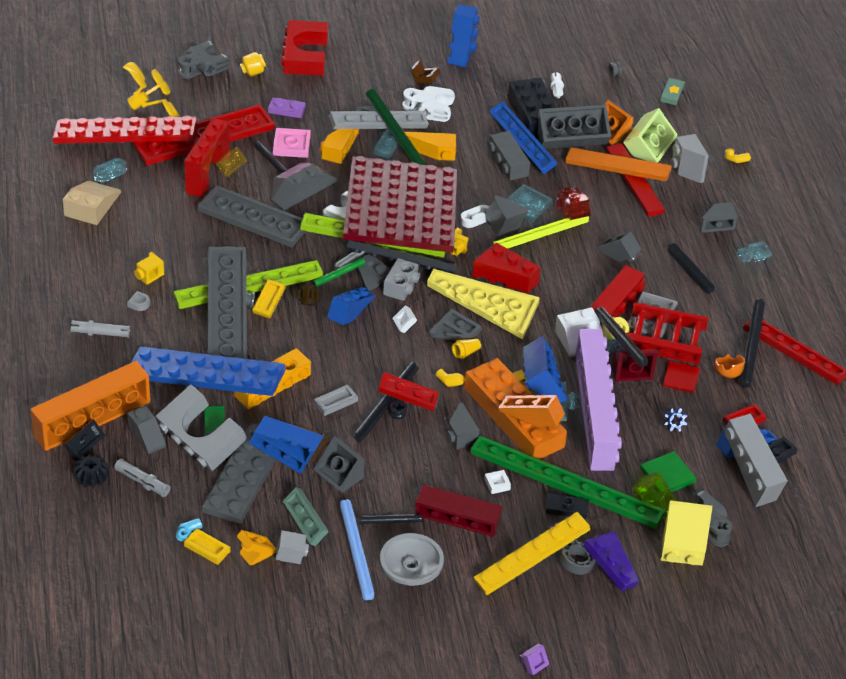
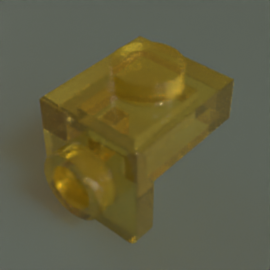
(231, 161)

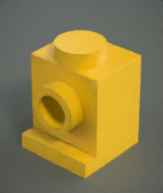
(149, 269)

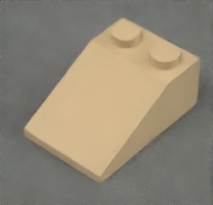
(89, 201)

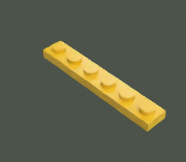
(531, 553)

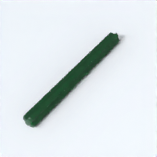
(394, 127)

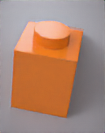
(535, 409)

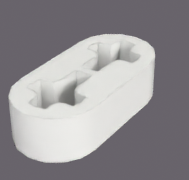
(474, 216)

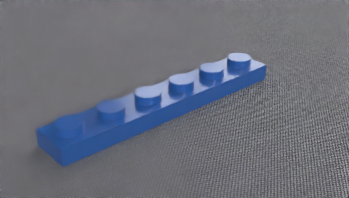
(523, 137)

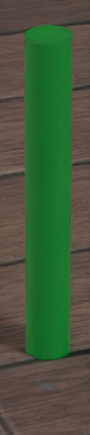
(343, 270)

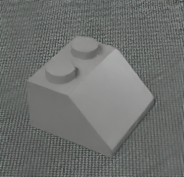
(689, 158)

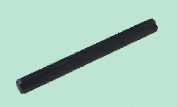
(620, 335)
(752, 343)
(382, 406)

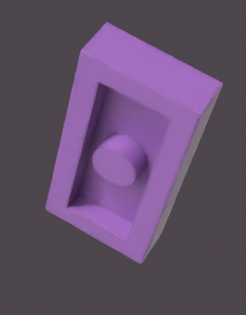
(286, 107)

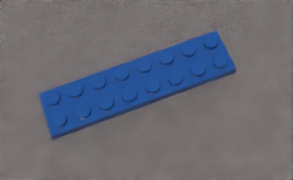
(210, 371)

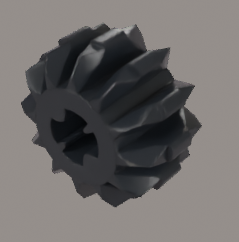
(91, 471)

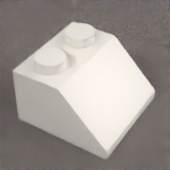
(569, 324)

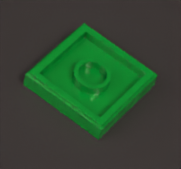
(671, 469)

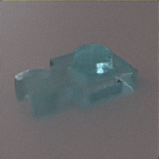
(756, 251)

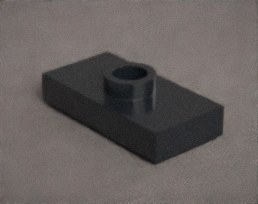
(566, 505)

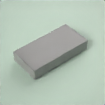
(335, 400)

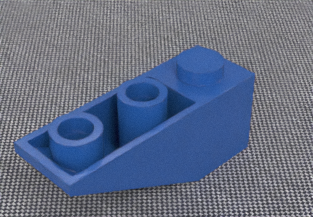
(349, 305)

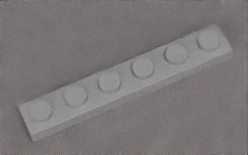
(373, 120)

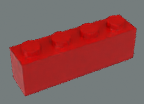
(620, 292)

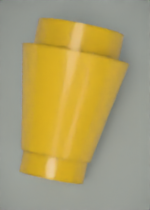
(464, 348)

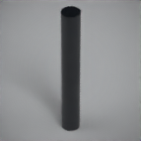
(270, 157)
(379, 519)

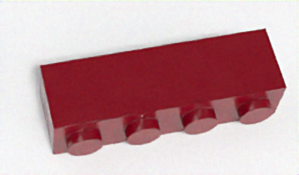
(458, 510)

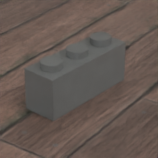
(509, 155)

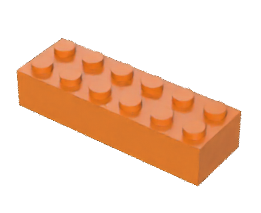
(489, 387)
(97, 400)

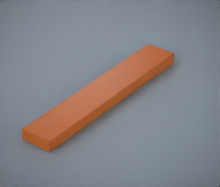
(618, 164)

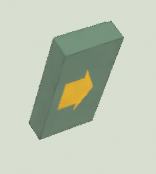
(672, 91)

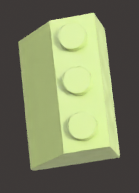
(650, 137)

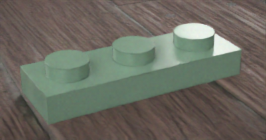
(305, 516)

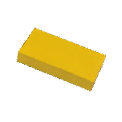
(268, 298)
(207, 546)

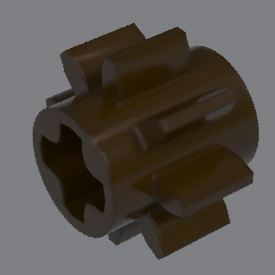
(308, 295)

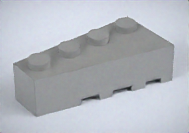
(755, 459)

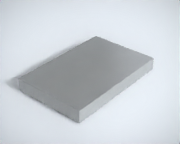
(648, 325)

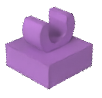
(535, 659)

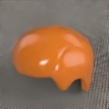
(729, 367)

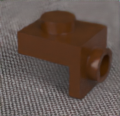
(424, 75)

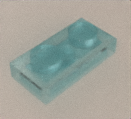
(386, 145)

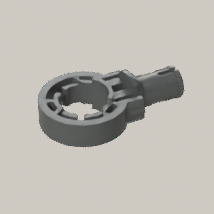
(567, 562)

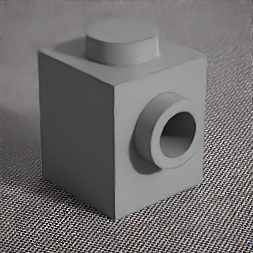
(291, 547)

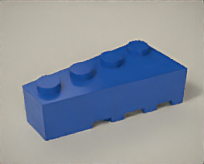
(541, 370)

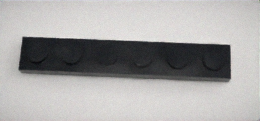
(393, 254)

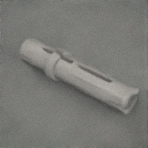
(100, 328)
(148, 481)

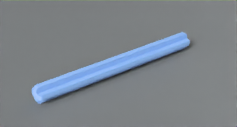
(357, 550)

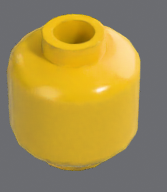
(253, 64)

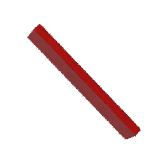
(638, 186)
(800, 352)

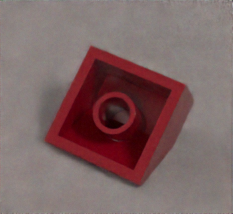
(626, 369)

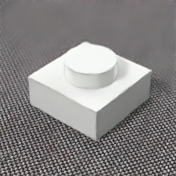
(404, 319)
(497, 481)

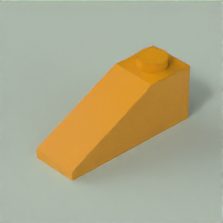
(338, 144)
(434, 145)

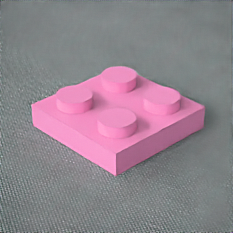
(291, 142)

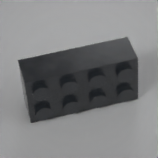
(527, 98)

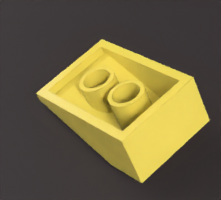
(686, 533)

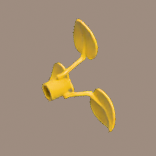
(140, 98)

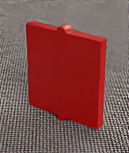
(681, 377)

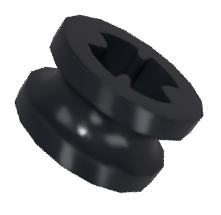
(398, 404)

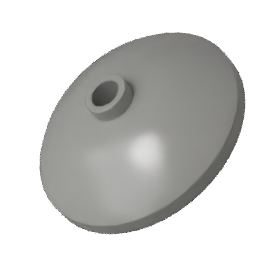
(411, 559)

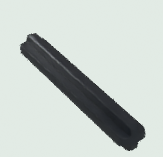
(691, 268)

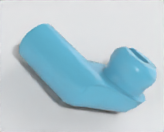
(186, 529)

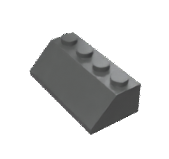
(573, 126)

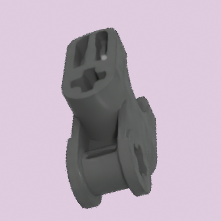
(202, 60)
(718, 520)

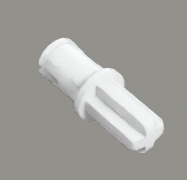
(557, 85)

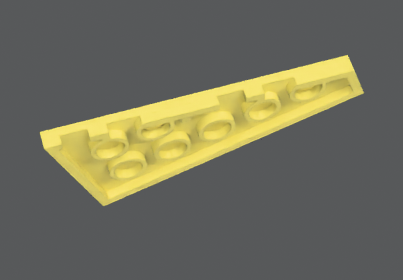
(497, 304)

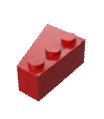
(506, 267)

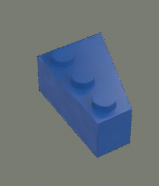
(464, 35)
(285, 442)

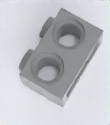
(401, 279)

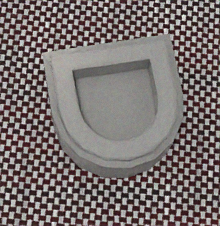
(139, 301)

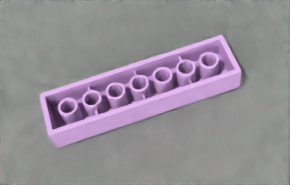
(597, 400)

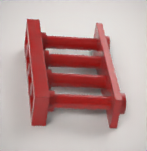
(668, 349)

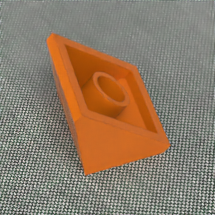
(619, 122)

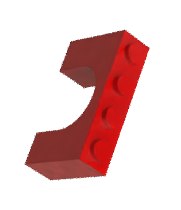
(303, 33)
(209, 148)

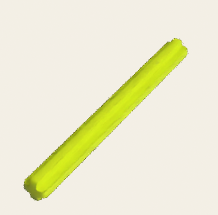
(541, 231)

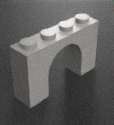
(208, 450)

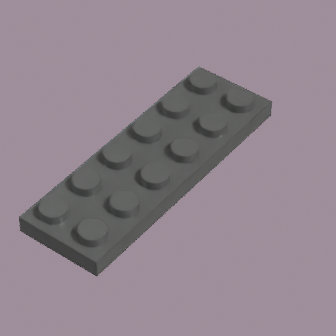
(252, 216)
(239, 481)

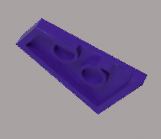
(612, 559)

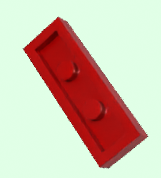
(408, 391)

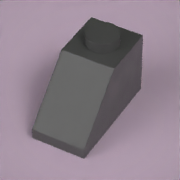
(719, 218)
(620, 247)
(462, 428)
(146, 429)

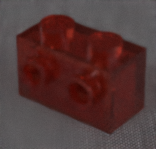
(573, 203)

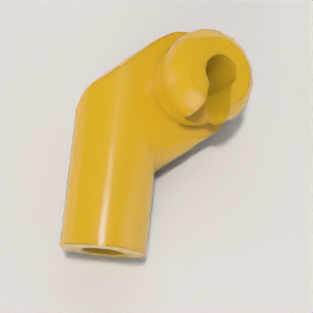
(736, 158)
(450, 380)

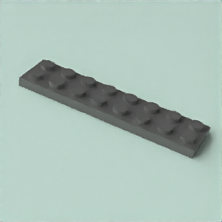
(227, 302)

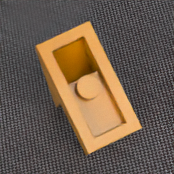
(255, 547)

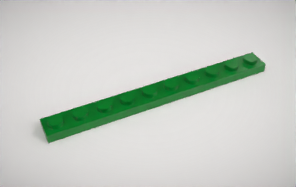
(568, 482)

